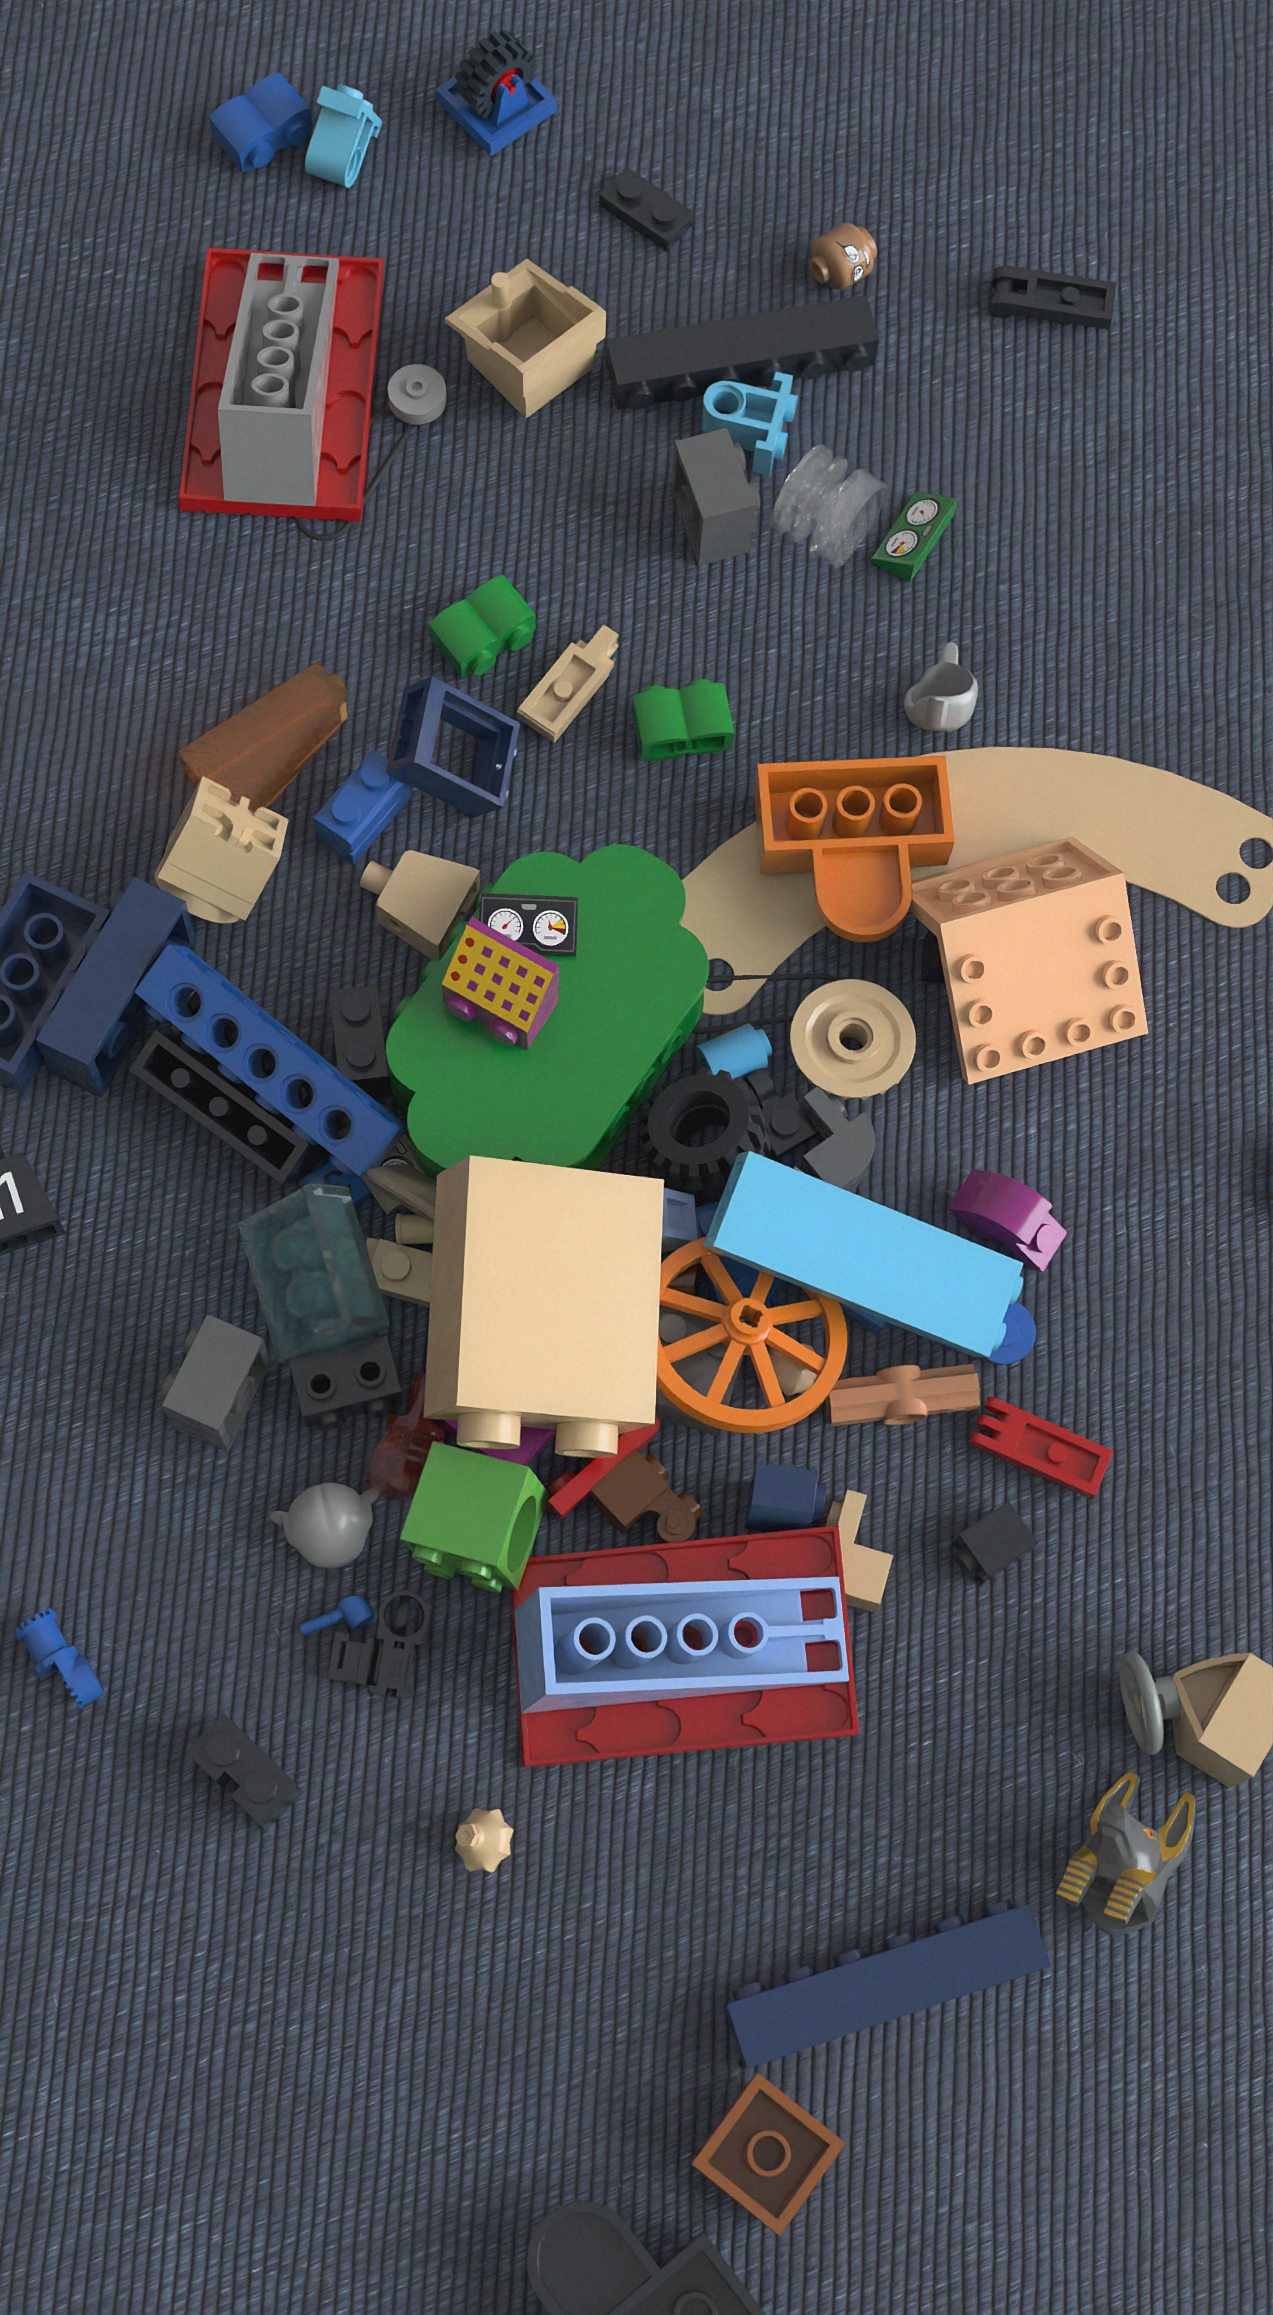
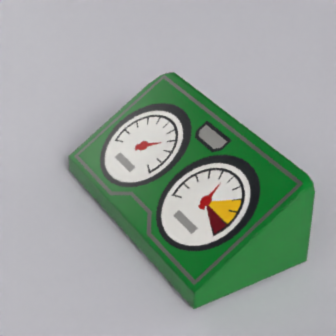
(914, 534)

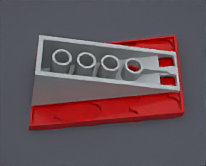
(282, 385)

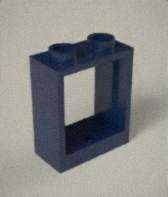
(415, 738)

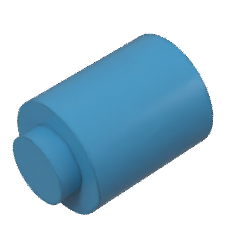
(737, 1051)

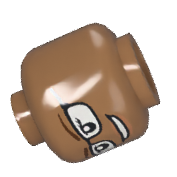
(842, 256)

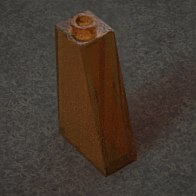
(270, 739)

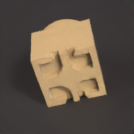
(221, 854)

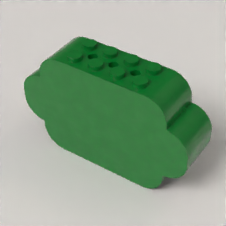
(599, 1054)

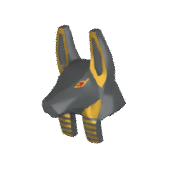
(1126, 1862)

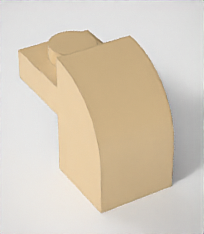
(863, 1567)

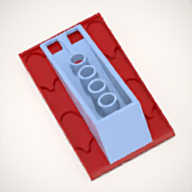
(683, 1648)

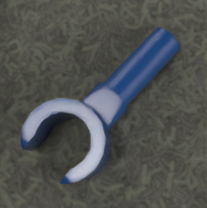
(353, 1609)

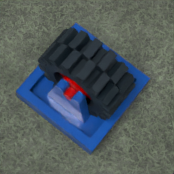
(496, 92)

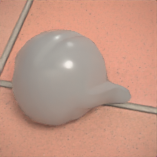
(944, 694)
(328, 1523)

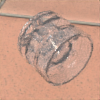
(821, 502)

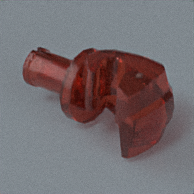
(403, 1451)

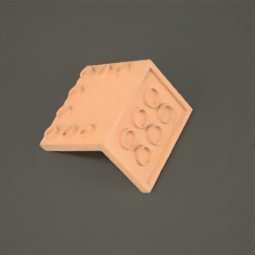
(1034, 956)

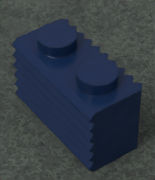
(784, 1498)

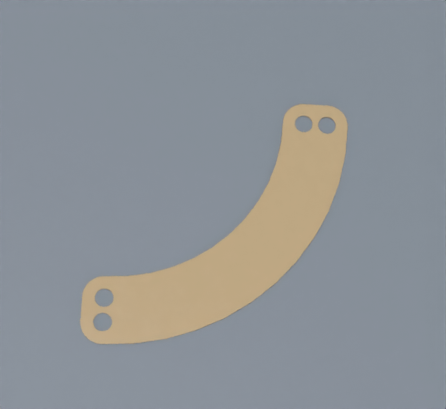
(1003, 800)

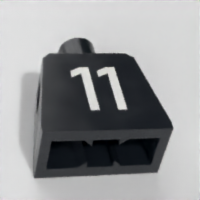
(24, 1206)

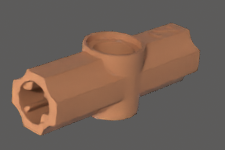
(903, 1395)

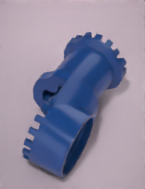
(54, 1654)

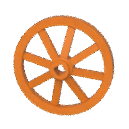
(745, 1340)

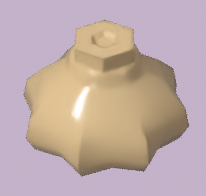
(791, 1375)
(483, 1840)

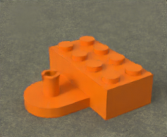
(856, 833)

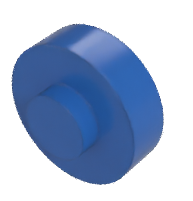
(1018, 1337)

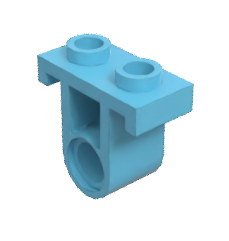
(341, 135)
(754, 417)

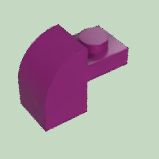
(1010, 1213)

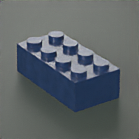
(40, 943)
(98, 1008)

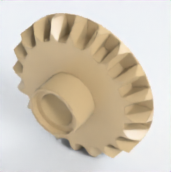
(859, 1012)

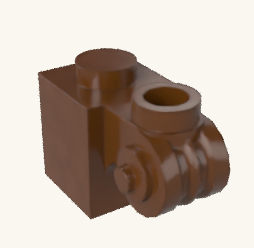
(639, 1490)

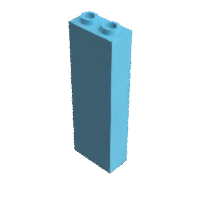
(864, 1255)

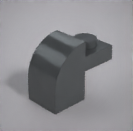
(845, 1147)

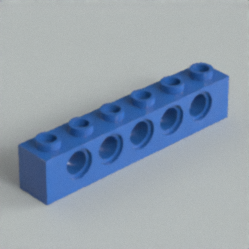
(167, 992)

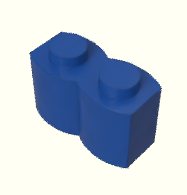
(261, 122)

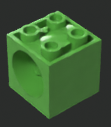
(474, 1517)

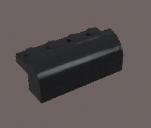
(226, 1107)

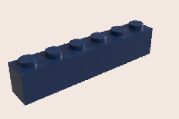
(885, 1985)

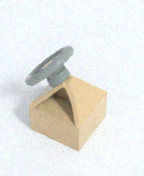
(1216, 1709)

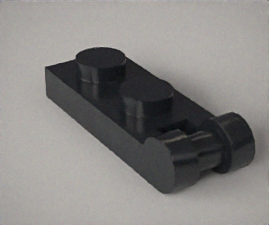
(1052, 297)

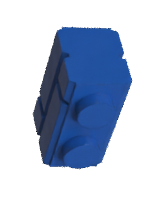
(361, 808)

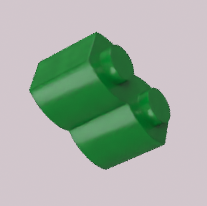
(483, 627)
(682, 720)

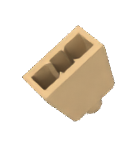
(422, 898)

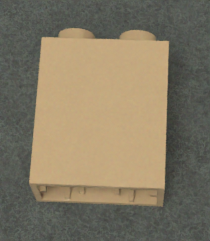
(544, 1304)

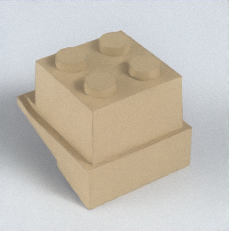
(530, 335)

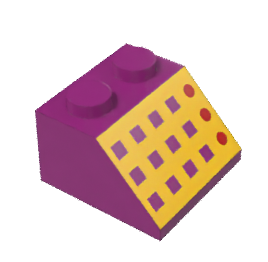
(500, 985)

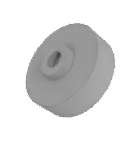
(417, 394)

